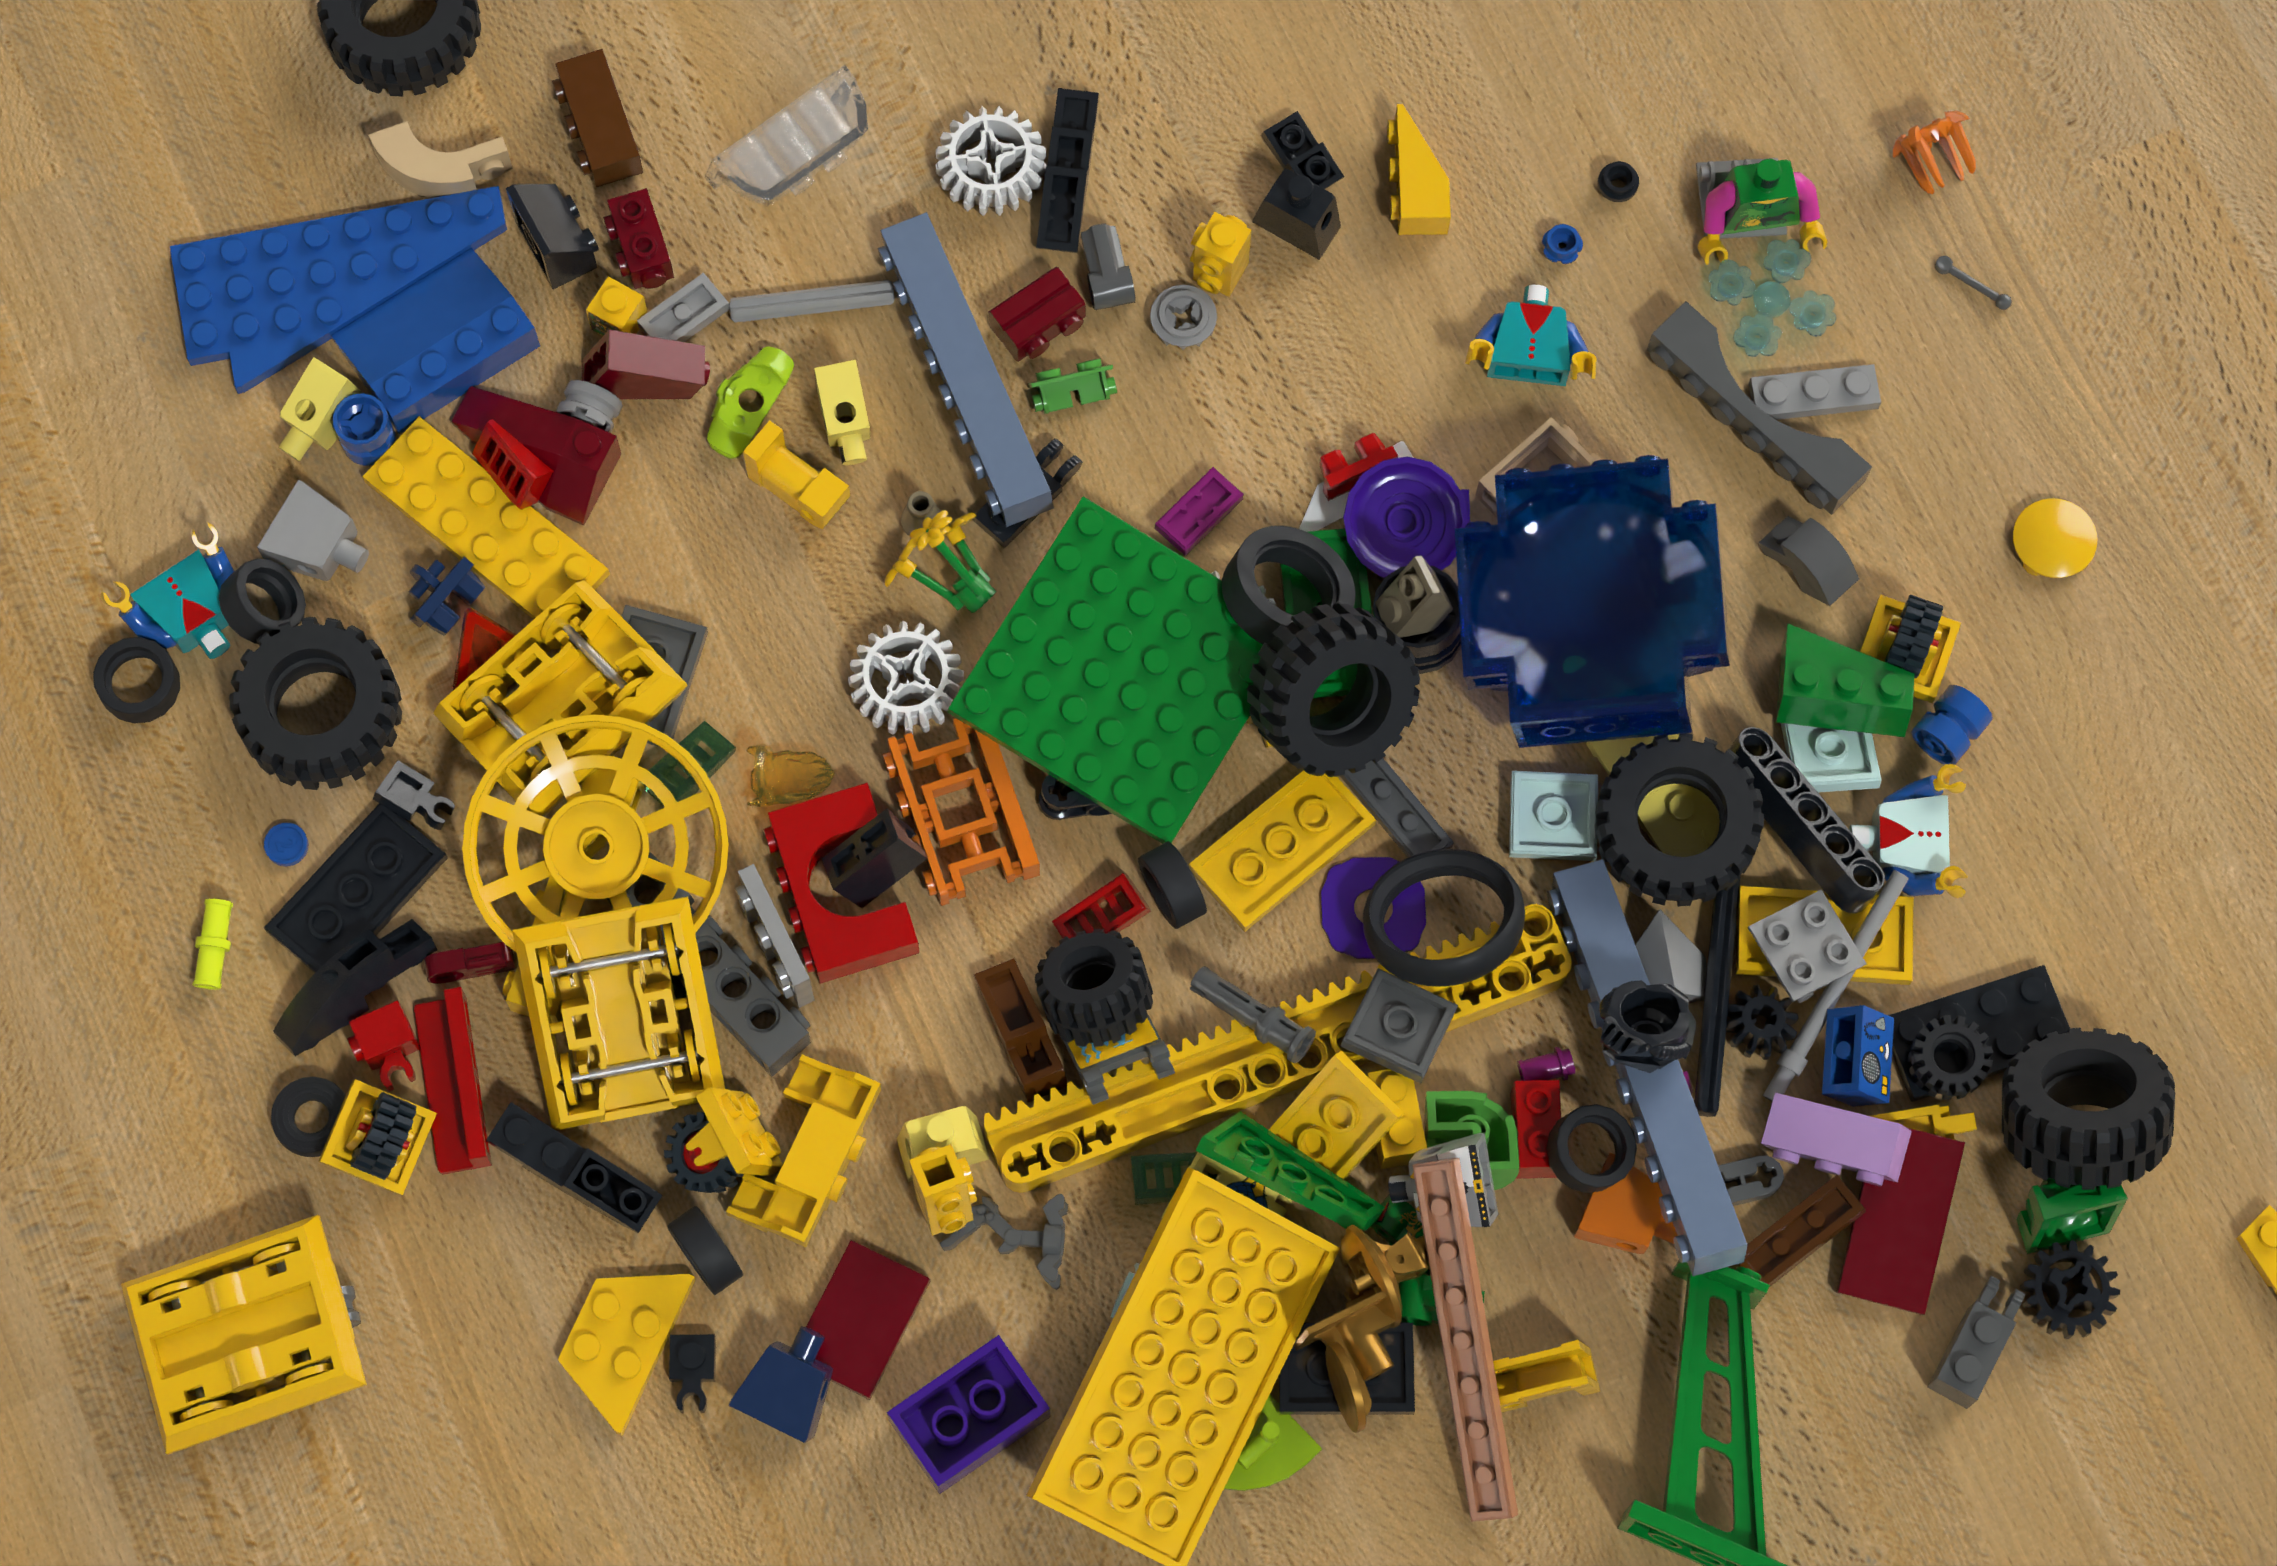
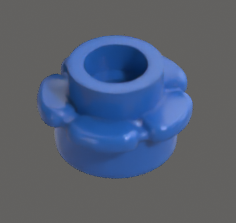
(1567, 235)

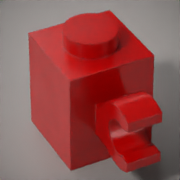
(384, 1041)

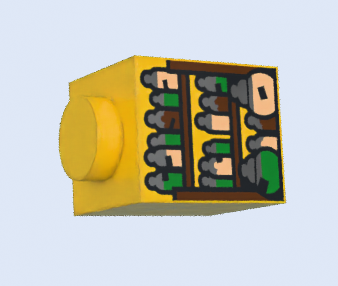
(616, 308)

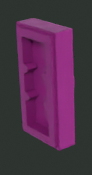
(1199, 511)

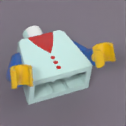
(1913, 835)

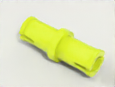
(212, 944)

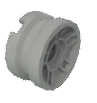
(590, 404)

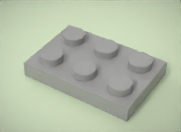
(773, 937)

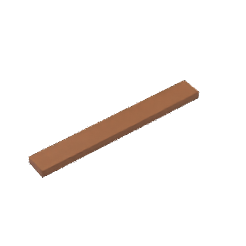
(1465, 1340)

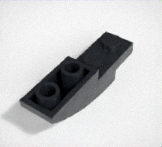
(339, 986)
(573, 1168)

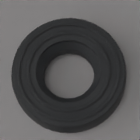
(290, 1100)

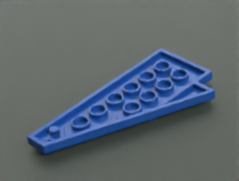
(292, 286)

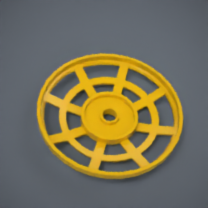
(591, 815)

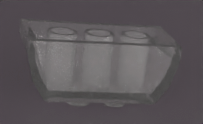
(795, 143)

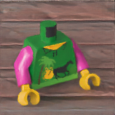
(1759, 199)

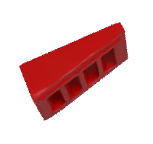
(536, 473)
(1092, 902)

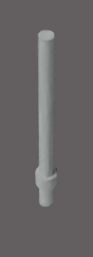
(1793, 1060)

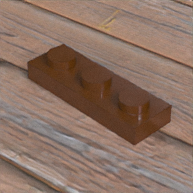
(1802, 1231)

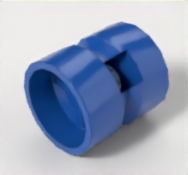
(363, 428)
(1956, 721)

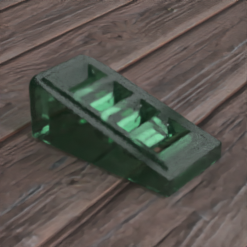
(678, 785)
(1160, 1194)

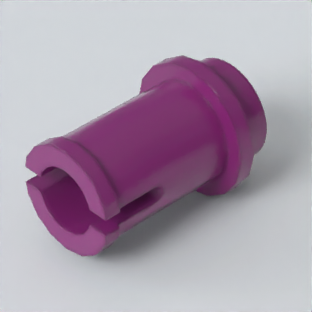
(1547, 1066)

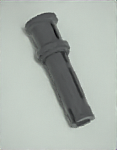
(1268, 1023)

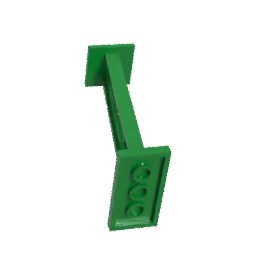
(1678, 1525)

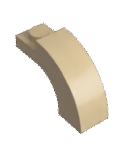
(436, 172)

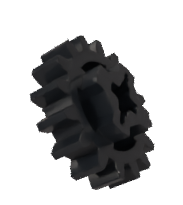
(2053, 1283)

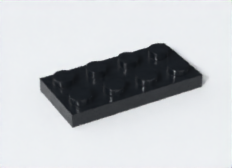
(2007, 1010)

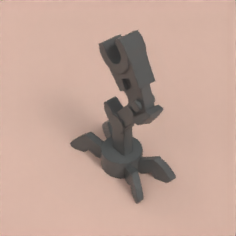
(1050, 1240)

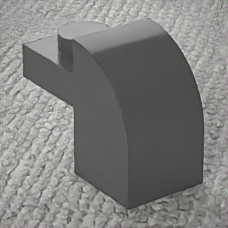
(1814, 556)

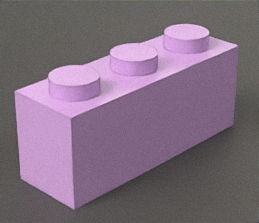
(1836, 1139)

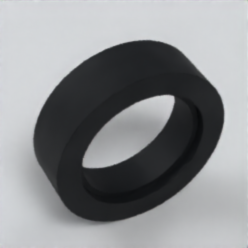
(1288, 547)

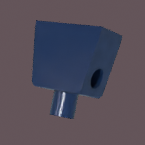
(787, 1386)

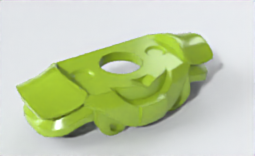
(731, 425)

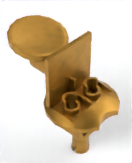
(1373, 1305)

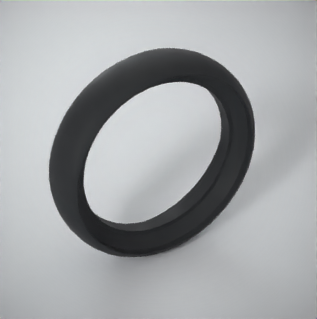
(1437, 864)

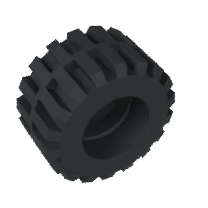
(1101, 1012)

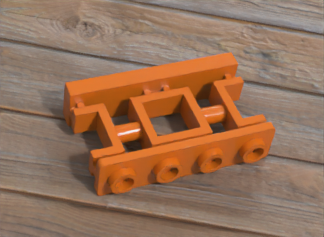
(992, 796)

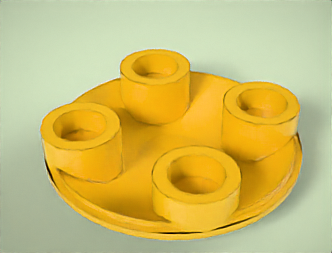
(2054, 538)

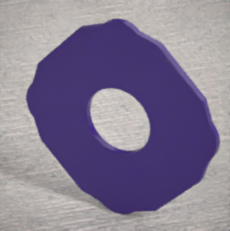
(1339, 919)

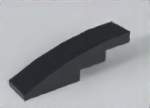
(1067, 170)

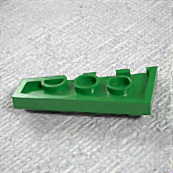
(1278, 1165)

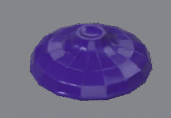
(1404, 512)

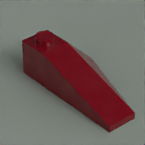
(574, 450)

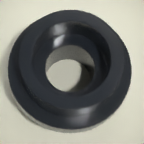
(1620, 171)

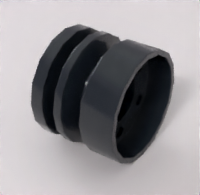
(1433, 648)

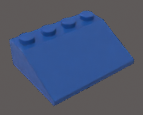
(437, 339)

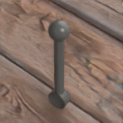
(1945, 265)

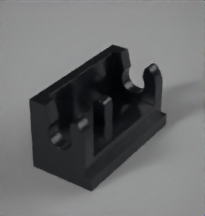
(873, 859)

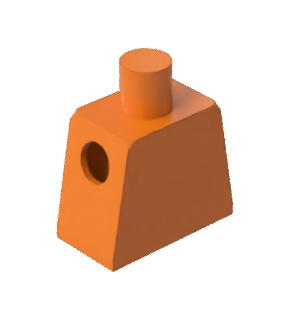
(1625, 1214)

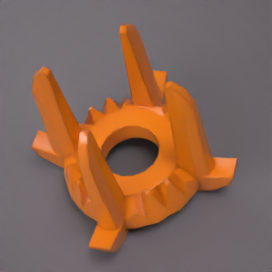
(1922, 141)

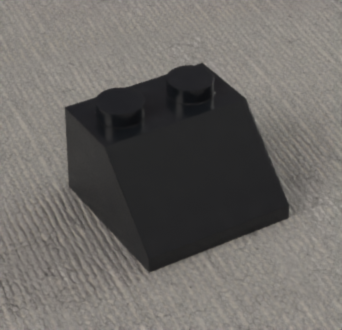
(552, 231)

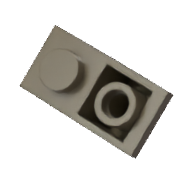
(1414, 601)

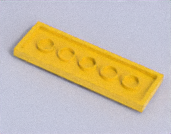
(475, 520)

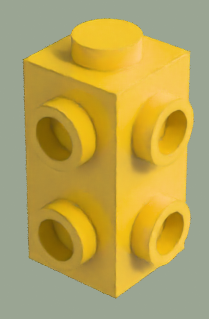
(1220, 253)
(943, 1189)

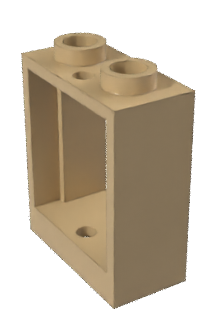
(1556, 437)

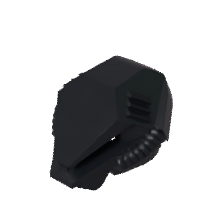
(1646, 1025)

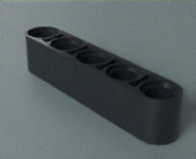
(1809, 824)

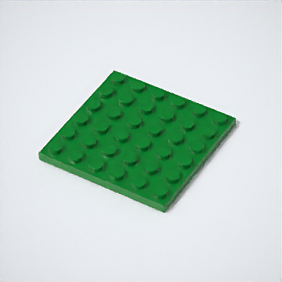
(1116, 673)

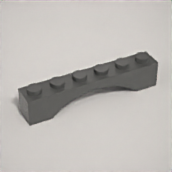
(1819, 465)

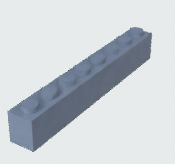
(966, 369)

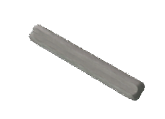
(811, 301)

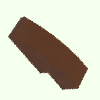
(1021, 1030)

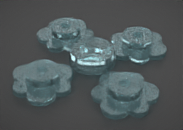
(1772, 298)

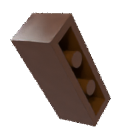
(597, 118)

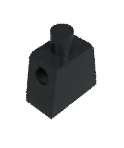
(1296, 212)

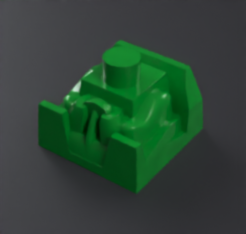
(2068, 1214)

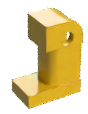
(791, 479)
(1545, 1374)

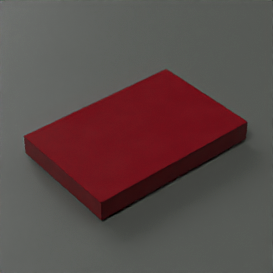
(865, 1316)

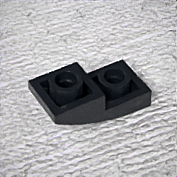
(1300, 152)

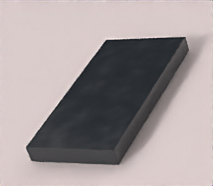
(356, 888)

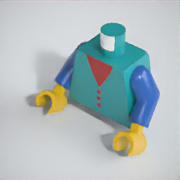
(1532, 343)
(182, 602)

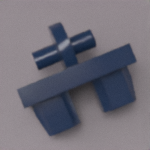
(433, 610)

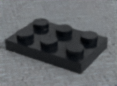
(1308, 1390)

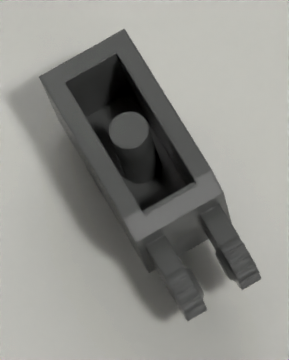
(1975, 1347)

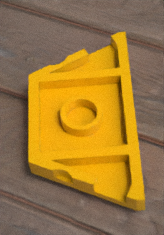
(622, 1339)

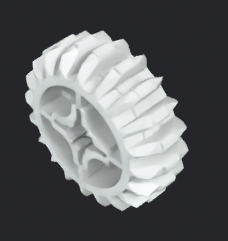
(1021, 152)
(880, 658)

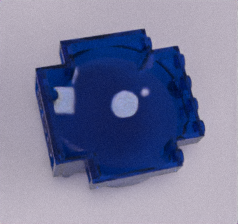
(1592, 601)

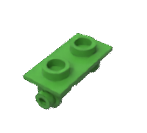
(1088, 381)

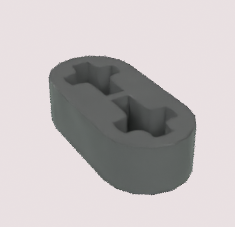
(1747, 1168)

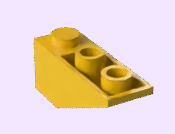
(1421, 182)

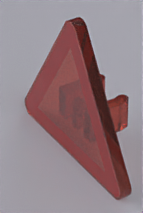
(478, 642)

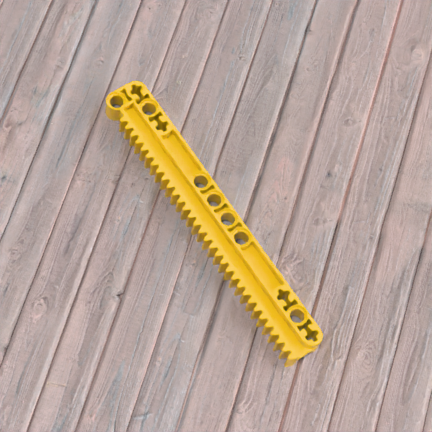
(1154, 1109)

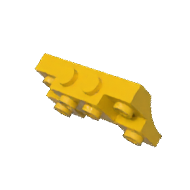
(819, 1154)

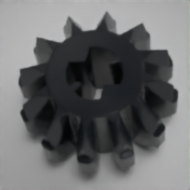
(1777, 1027)

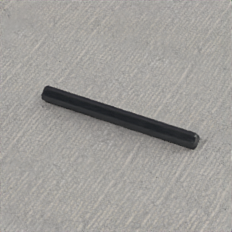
(1716, 1001)

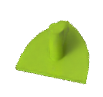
(1273, 1451)

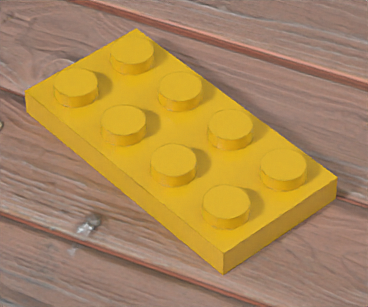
(1281, 846)
(1887, 958)

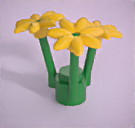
(971, 586)

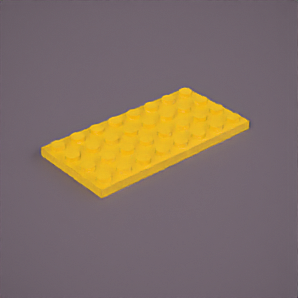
(1183, 1371)

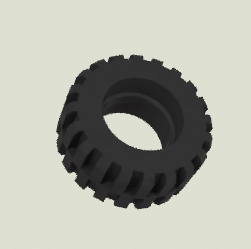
(401, 61)
(290, 657)
(1365, 719)
(1687, 764)
(2088, 1145)

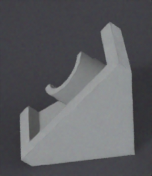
(1672, 958)

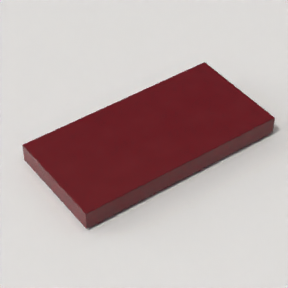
(1901, 1233)

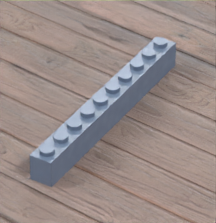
(1659, 1100)

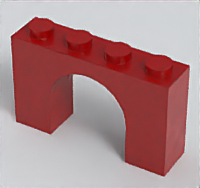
(835, 942)

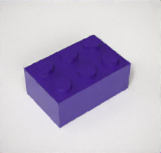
(969, 1414)

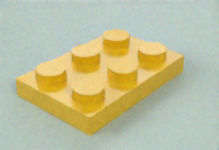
(1338, 1117)

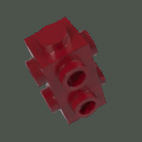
(640, 238)

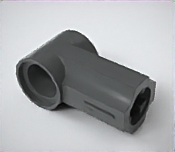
(1108, 277)

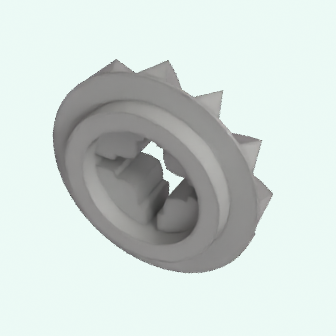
(1178, 300)

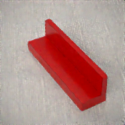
(452, 1083)

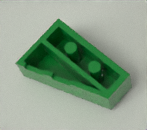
(1841, 687)

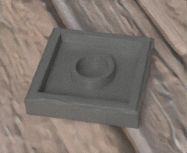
(1399, 1025)

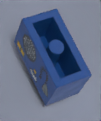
(1858, 1056)

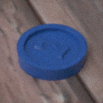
(286, 844)

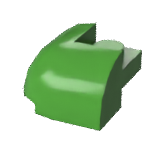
(1466, 1113)

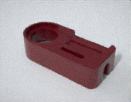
(469, 963)

